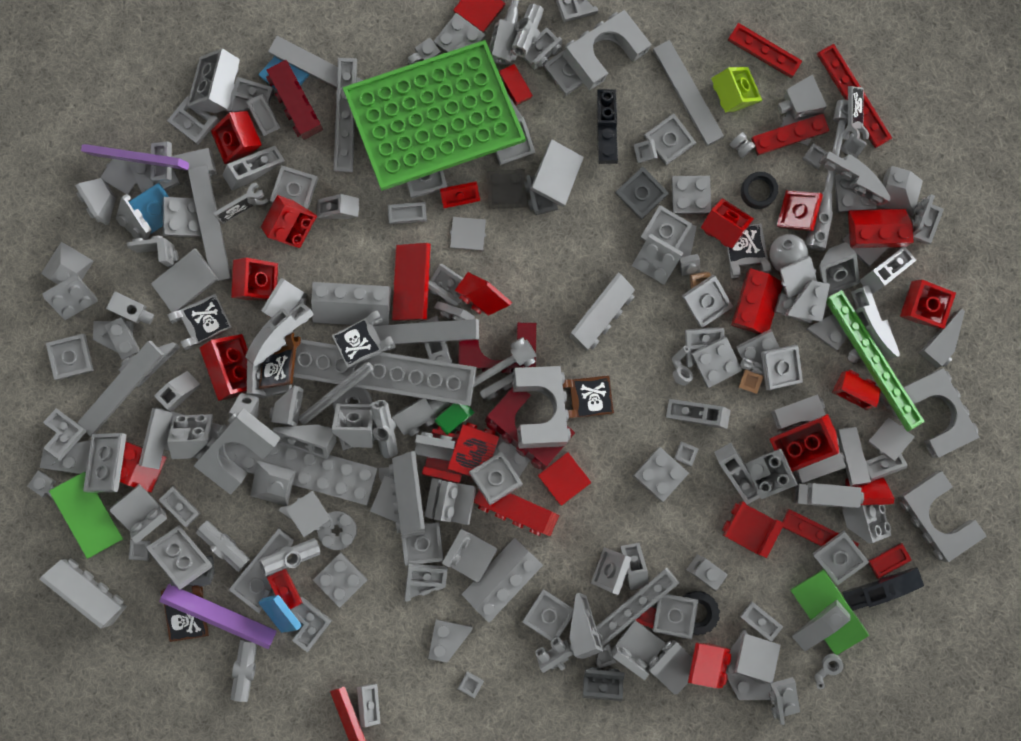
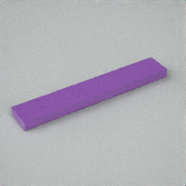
(132, 156)
(218, 616)

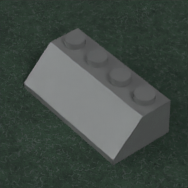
(349, 303)
(602, 312)
(408, 495)
(502, 580)
(84, 592)

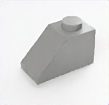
(199, 158)
(338, 207)
(637, 573)

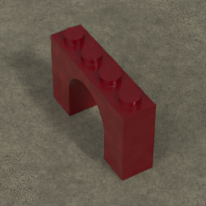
(472, 355)
(503, 421)

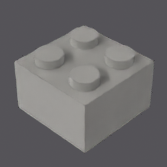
(660, 474)

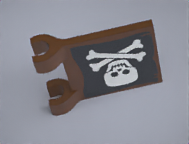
(279, 367)
(590, 396)
(184, 626)

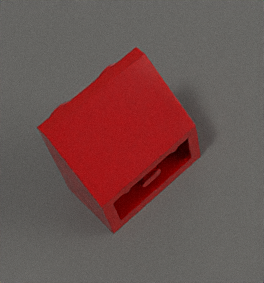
(288, 222)

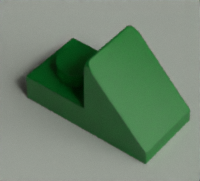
(454, 417)

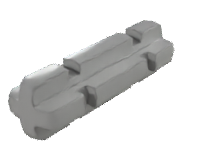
(752, 366)

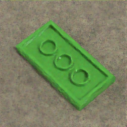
(85, 516)
(816, 595)

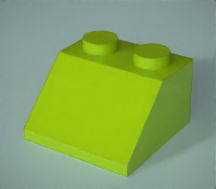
(736, 88)

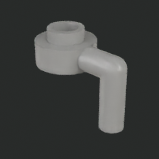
(682, 374)
(828, 669)

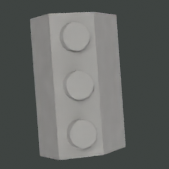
(214, 82)

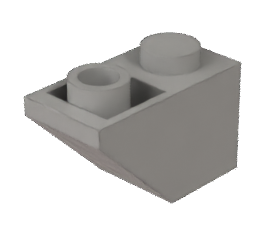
(177, 391)

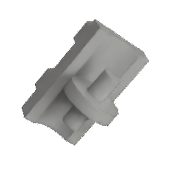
(554, 657)

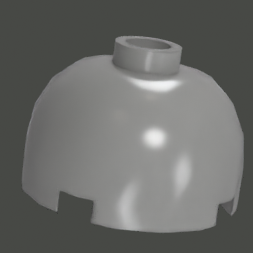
(787, 250)

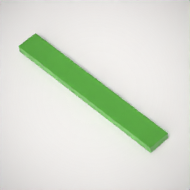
(874, 361)

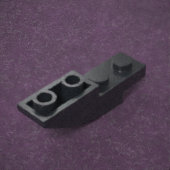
(607, 126)
(884, 590)

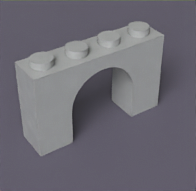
(619, 29)
(550, 383)
(806, 411)
(242, 429)
(960, 429)
(828, 495)
(918, 502)

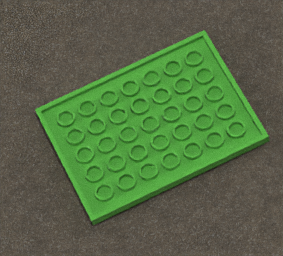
(433, 115)

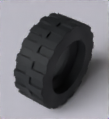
(712, 612)

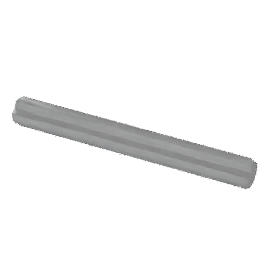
(335, 393)

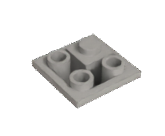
(98, 199)
(188, 435)
(771, 473)
(868, 522)

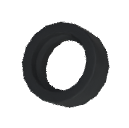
(769, 179)

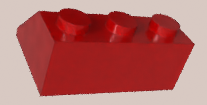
(880, 228)
(757, 302)
(226, 365)
(807, 443)

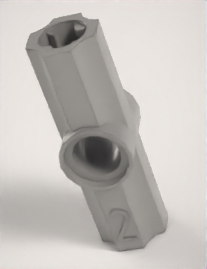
(527, 30)
(384, 428)
(223, 546)
(278, 561)
(243, 671)

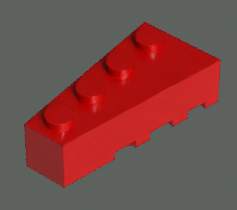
(521, 512)

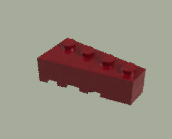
(294, 100)

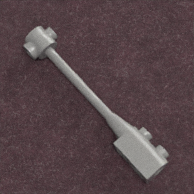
(504, 36)
(818, 238)
(425, 410)

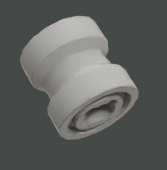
(742, 145)

